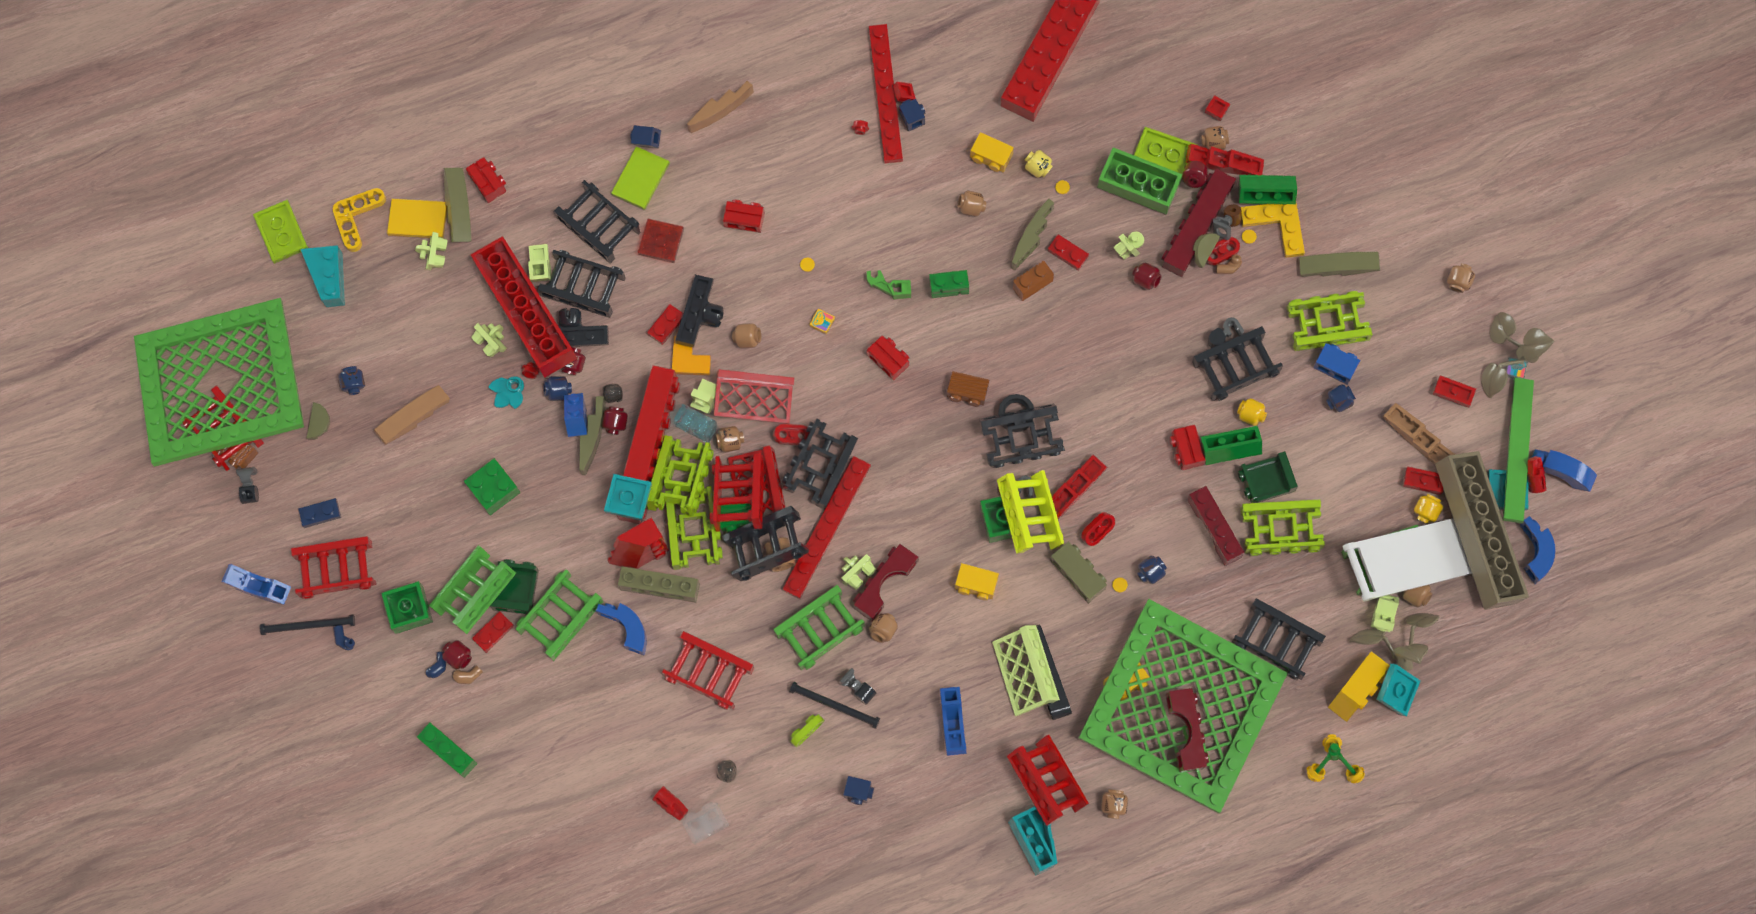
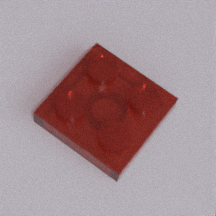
(661, 240)

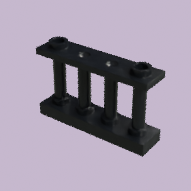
(592, 239)
(584, 301)
(1238, 345)
(770, 524)
(1294, 628)

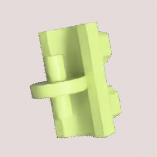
(435, 243)
(1128, 245)
(490, 335)
(851, 577)

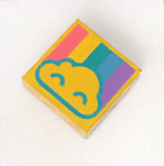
(822, 321)

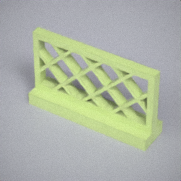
(1037, 665)

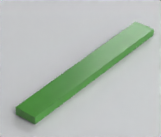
(1518, 450)

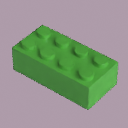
(1139, 181)

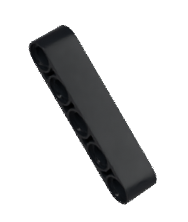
(1061, 707)

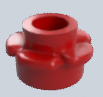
(860, 127)
(530, 370)

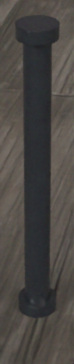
(264, 629)
(835, 705)

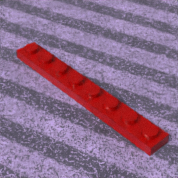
(885, 93)
(827, 527)

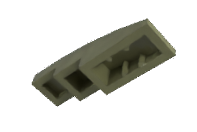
(458, 205)
(1030, 238)
(1339, 263)
(590, 442)

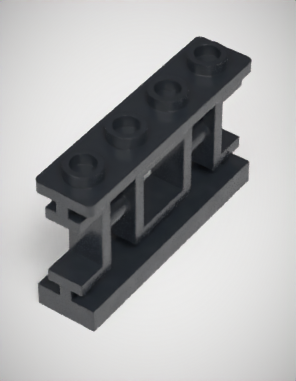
(1019, 419)
(832, 469)

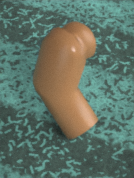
(1231, 267)
(467, 677)

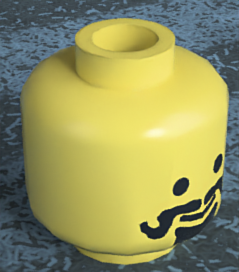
(1038, 163)

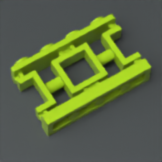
(1330, 335)
(665, 469)
(1282, 511)
(678, 529)

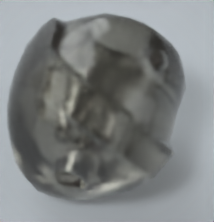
(612, 393)
(726, 771)

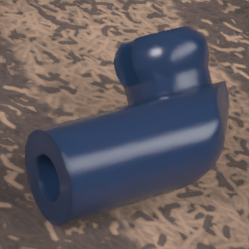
(341, 640)
(438, 668)

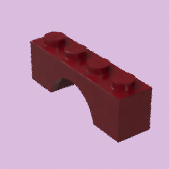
(1220, 531)
(900, 562)
(1183, 705)

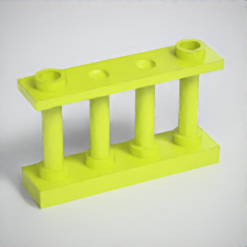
(1015, 514)

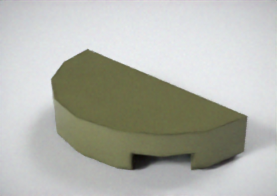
(1203, 248)
(318, 422)

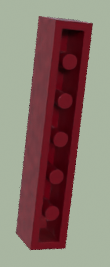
(1198, 223)

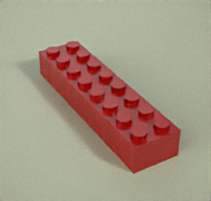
(1047, 56)
(523, 307)
(651, 426)

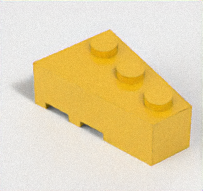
(1359, 686)

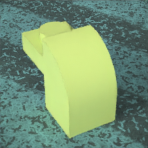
(539, 263)
(704, 397)
(1385, 613)

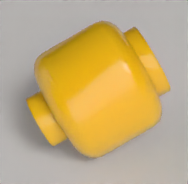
(1252, 412)
(1428, 508)

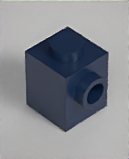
(912, 114)
(645, 136)
(858, 790)

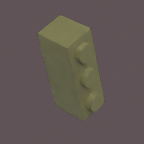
(1079, 572)

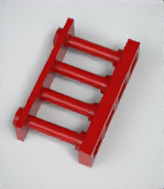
(219, 459)
(755, 499)
(322, 552)
(724, 659)
(1036, 787)

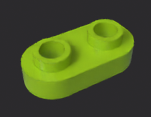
(811, 726)

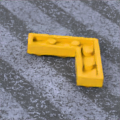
(1289, 222)

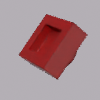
(904, 91)
(1217, 108)

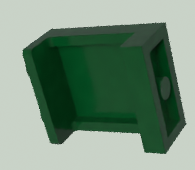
(1268, 478)
(520, 591)

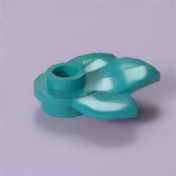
(506, 394)

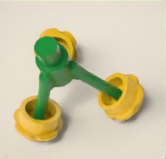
(1332, 746)

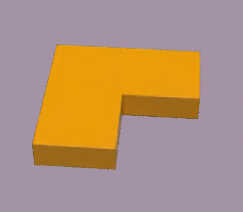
(688, 364)

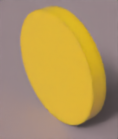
(1062, 187)
(1249, 236)
(807, 264)
(1120, 585)

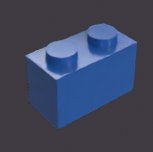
(1336, 363)
(575, 414)

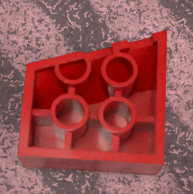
(638, 546)

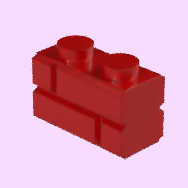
(486, 180)
(744, 216)
(888, 357)
(1188, 447)

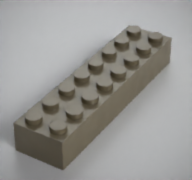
(1481, 530)

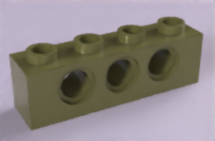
(659, 584)

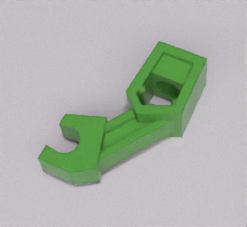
(880, 283)

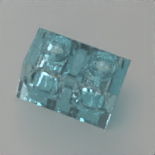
(695, 423)

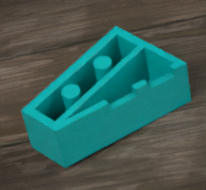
(327, 273)
(1034, 840)

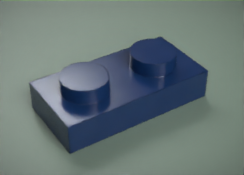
(319, 513)

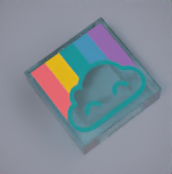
(1516, 370)

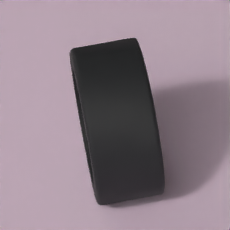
(1015, 398)

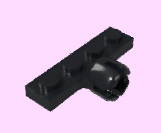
(698, 312)
(578, 335)

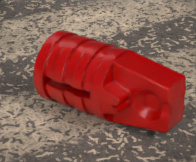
(1536, 475)
(670, 803)

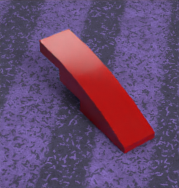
(1226, 161)
(1077, 485)

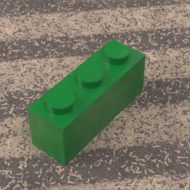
(1267, 189)
(1231, 445)
(447, 750)

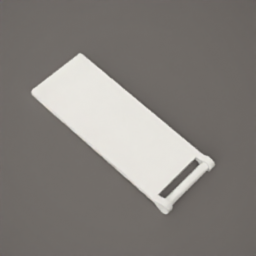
(1409, 559)

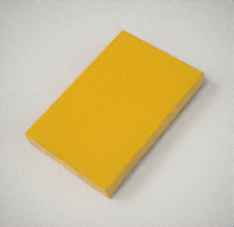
(417, 218)

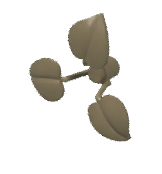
(1535, 344)
(1404, 654)

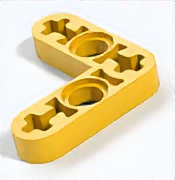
(348, 215)

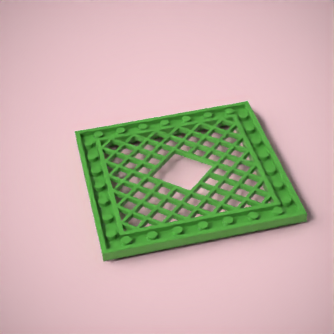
(146, 345)
(1269, 676)

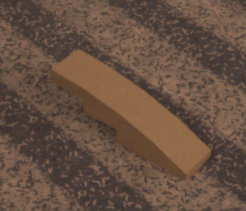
(714, 111)
(411, 414)
(1416, 434)

